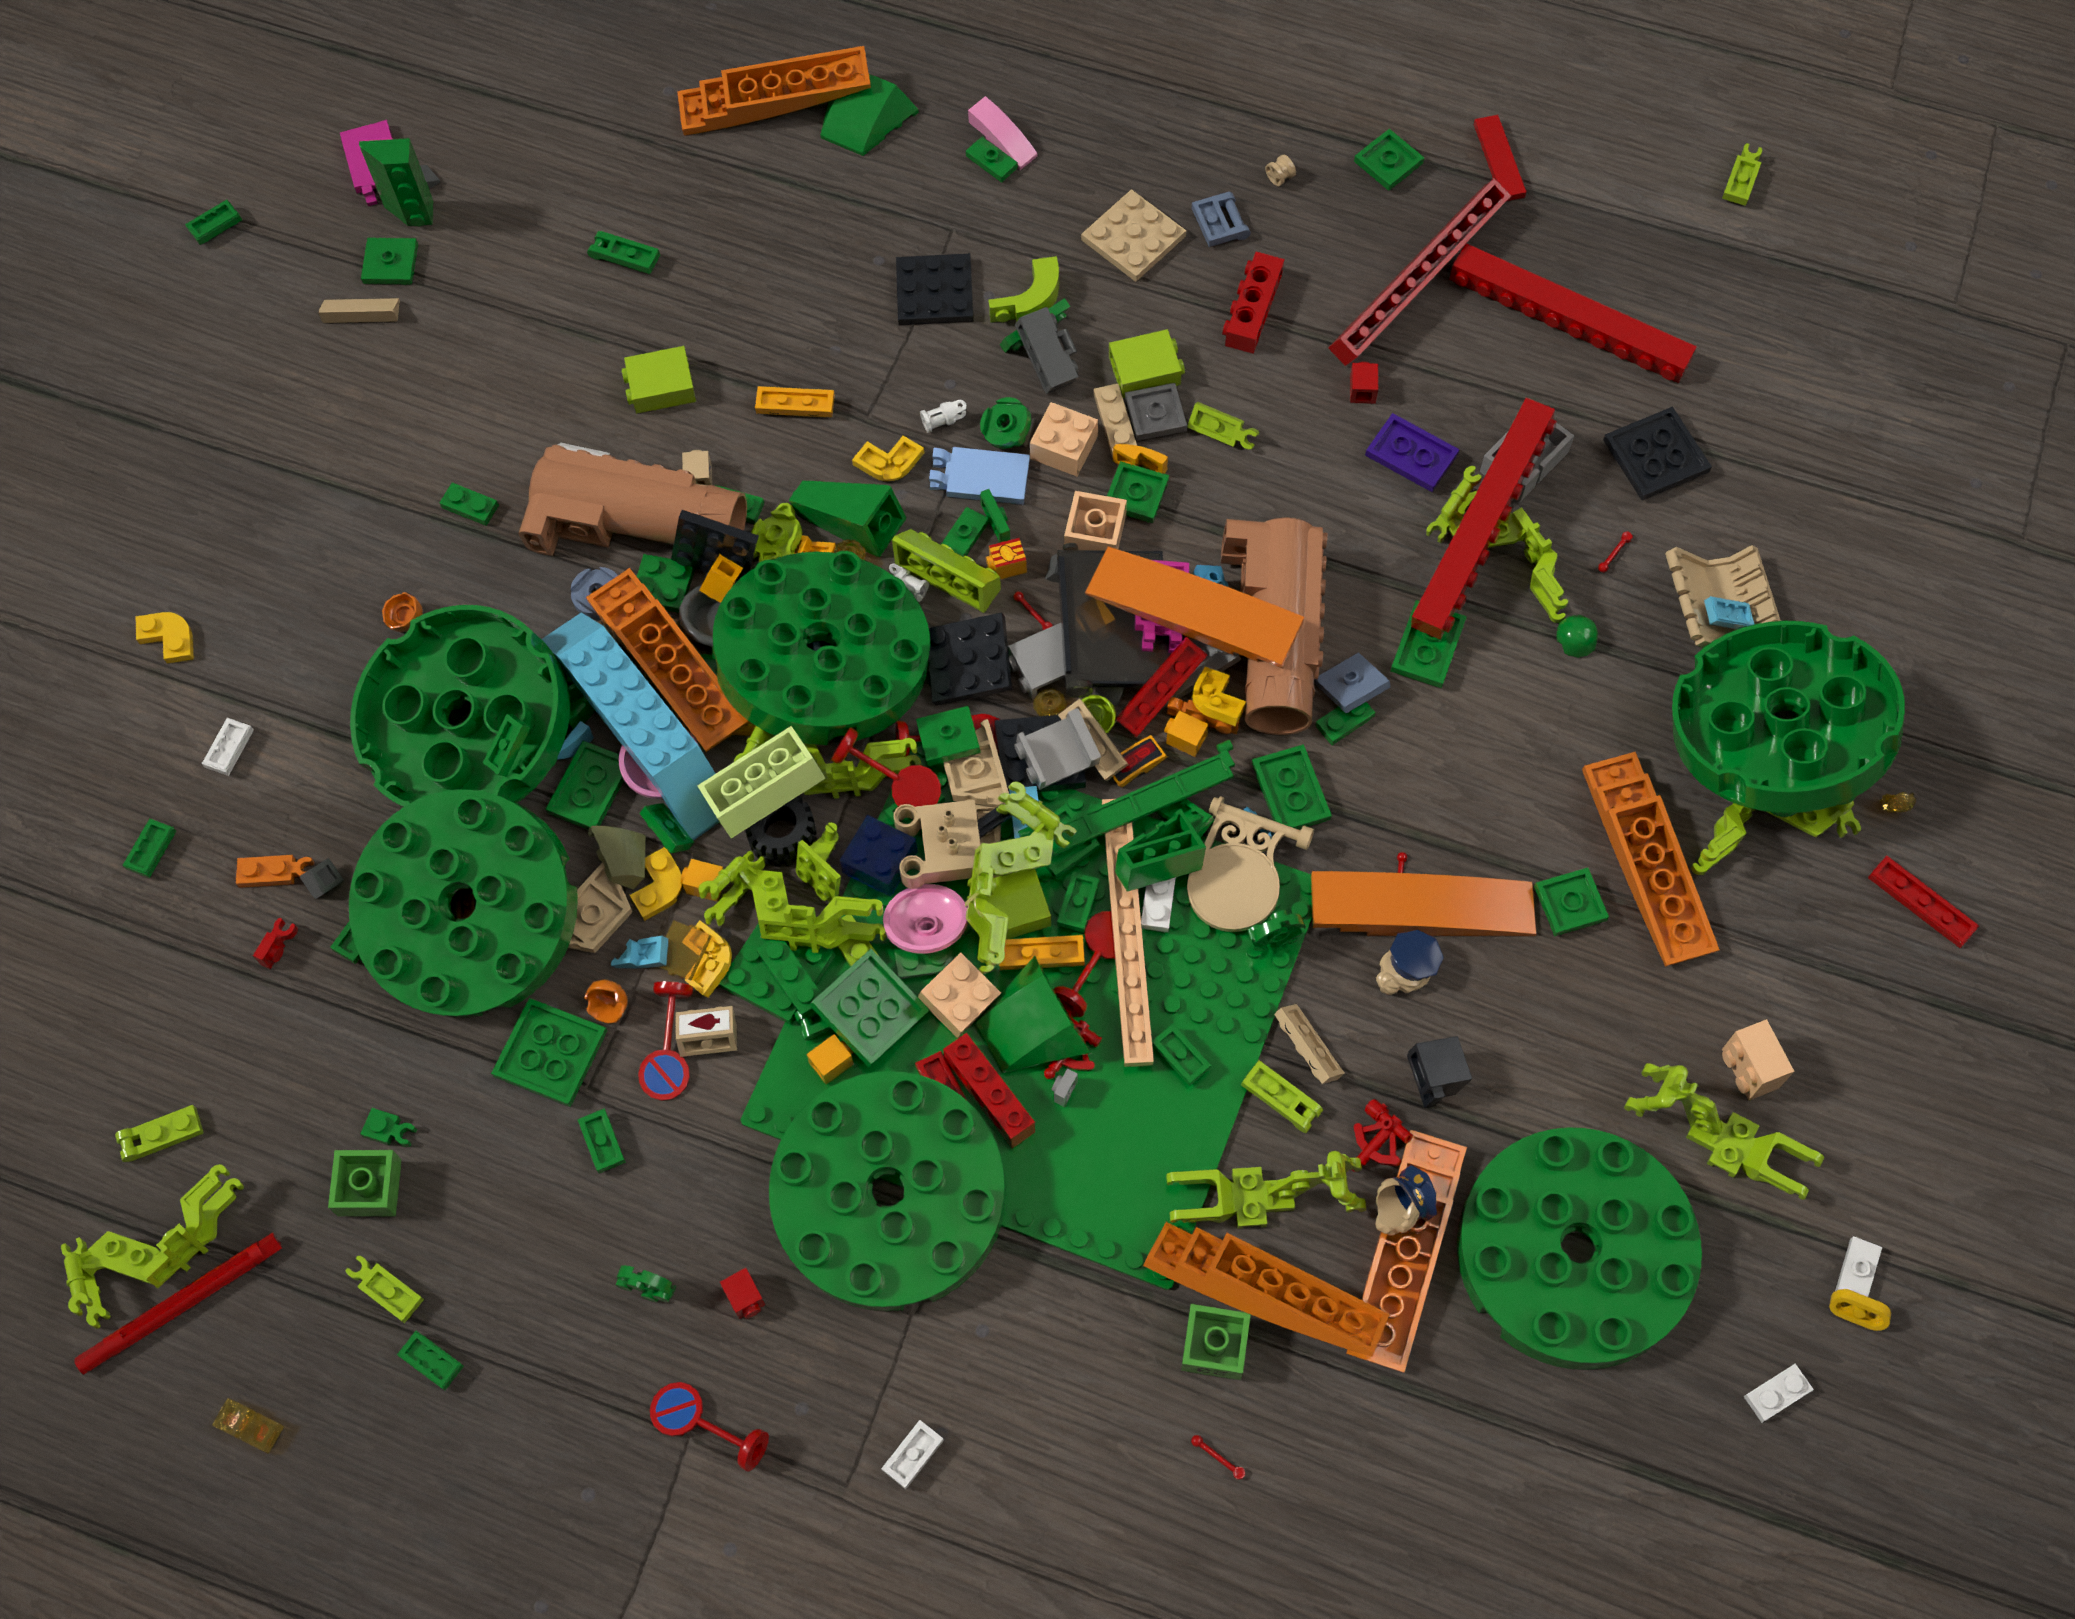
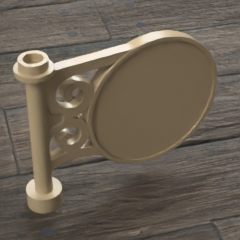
(1237, 879)

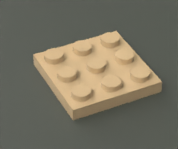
(1133, 235)

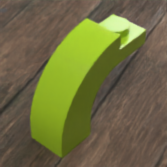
(1040, 294)

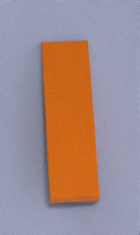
(772, 89)
(1195, 607)
(666, 658)
(1650, 858)
(1423, 902)
(1407, 1260)
(1266, 1287)

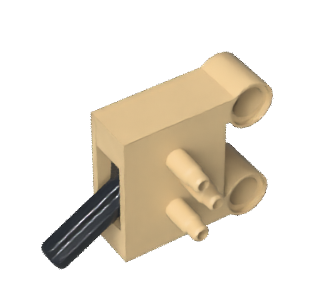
(949, 840)

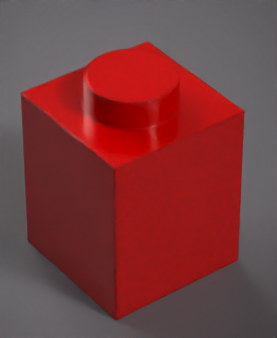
(1364, 383)
(743, 1294)

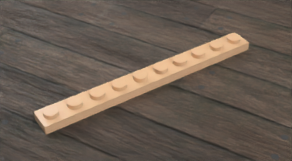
(1128, 957)

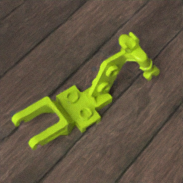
(1516, 528)
(845, 775)
(1730, 829)
(1008, 858)
(785, 921)
(1730, 1142)
(1252, 1197)
(145, 1261)

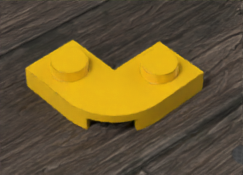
(889, 465)
(170, 629)
(1211, 700)
(665, 886)
(713, 964)

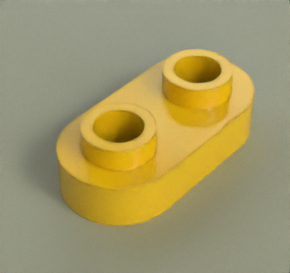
(1860, 1309)

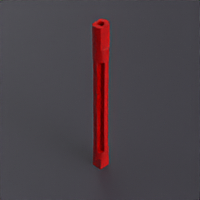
(178, 1303)

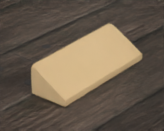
(359, 310)

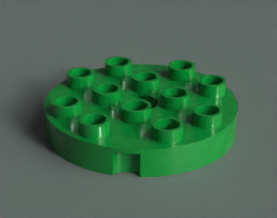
(832, 598)
(440, 663)
(1842, 706)
(406, 891)
(897, 1251)
(1569, 1310)

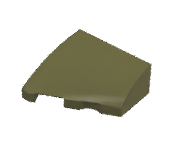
(621, 854)

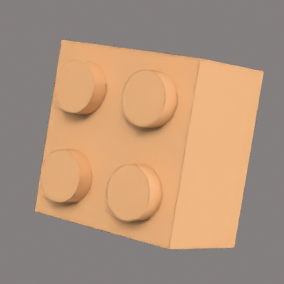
(1064, 439)
(1095, 521)
(959, 995)
(1757, 1060)

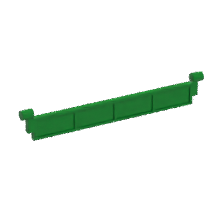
(1147, 799)

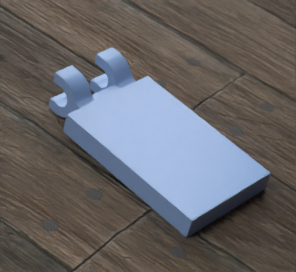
(976, 470)

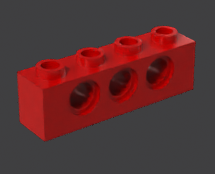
(1269, 272)
(989, 1090)

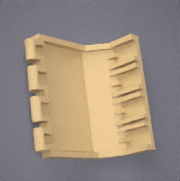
(1730, 578)

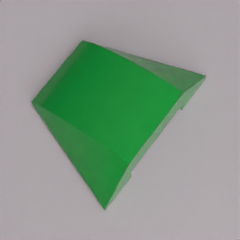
(865, 117)
(1030, 1023)

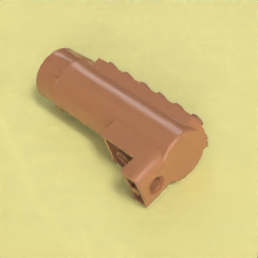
(596, 496)
(1285, 568)

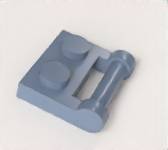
(1213, 220)

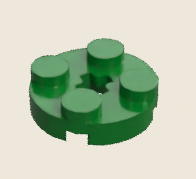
(1017, 429)
(1279, 930)
(650, 1284)

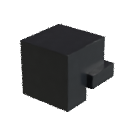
(1439, 1069)

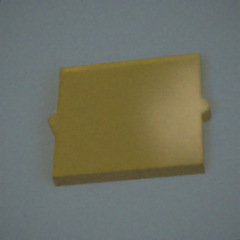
(685, 949)

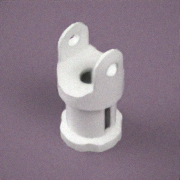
(945, 414)
(914, 585)

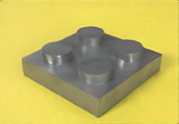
(1156, 411)

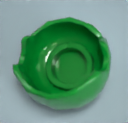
(1577, 635)

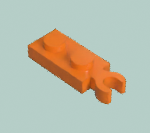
(1176, 705)
(270, 870)

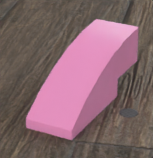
(1001, 131)

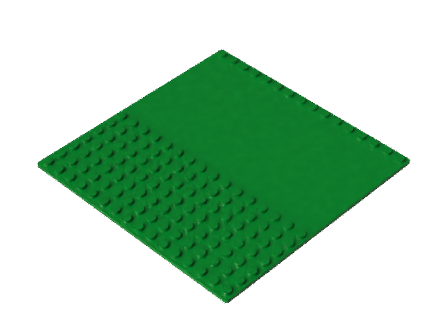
(1100, 1163)

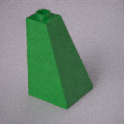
(851, 511)

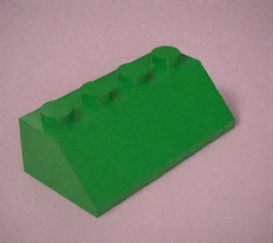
(399, 180)

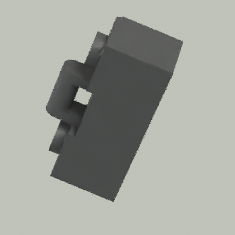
(1047, 356)

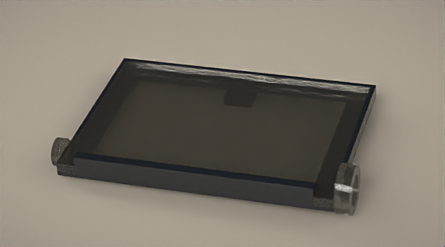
(1098, 637)

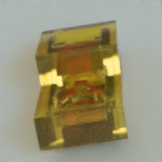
(248, 1425)

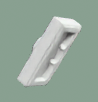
(227, 746)
(1859, 1266)

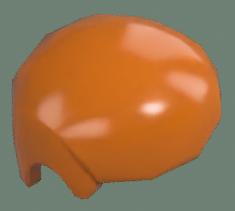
(400, 611)
(606, 1001)

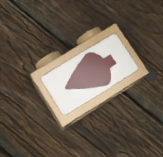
(706, 1031)

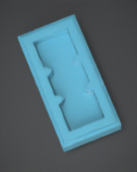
(1728, 613)

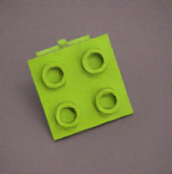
(812, 864)

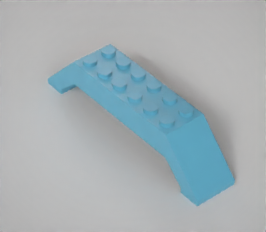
(636, 718)

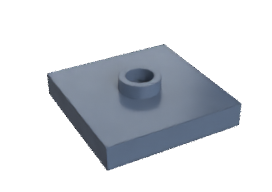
(1352, 682)

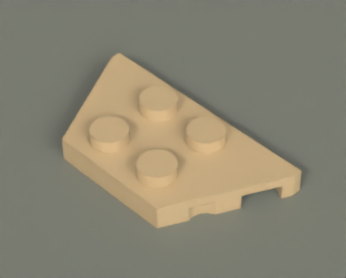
(978, 775)
(599, 911)

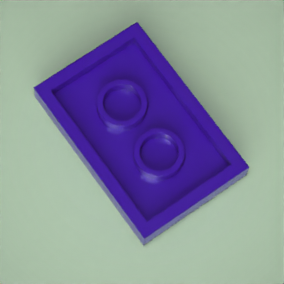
(1412, 452)

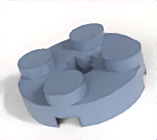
(583, 586)

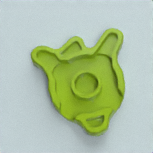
(778, 533)

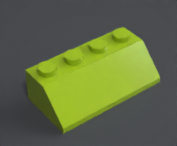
(946, 569)

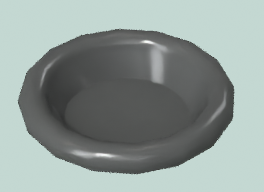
(698, 616)

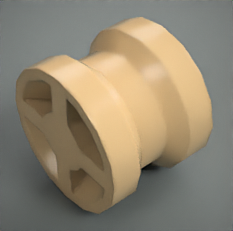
(1280, 170)

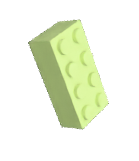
(761, 782)

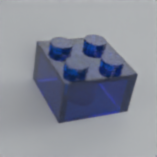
(877, 854)

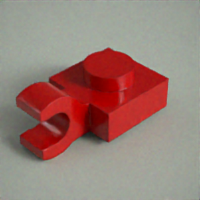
(272, 945)

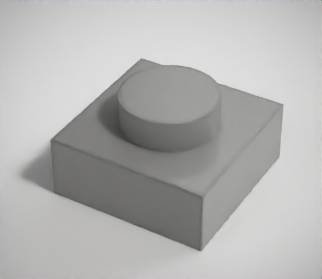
(1064, 1087)

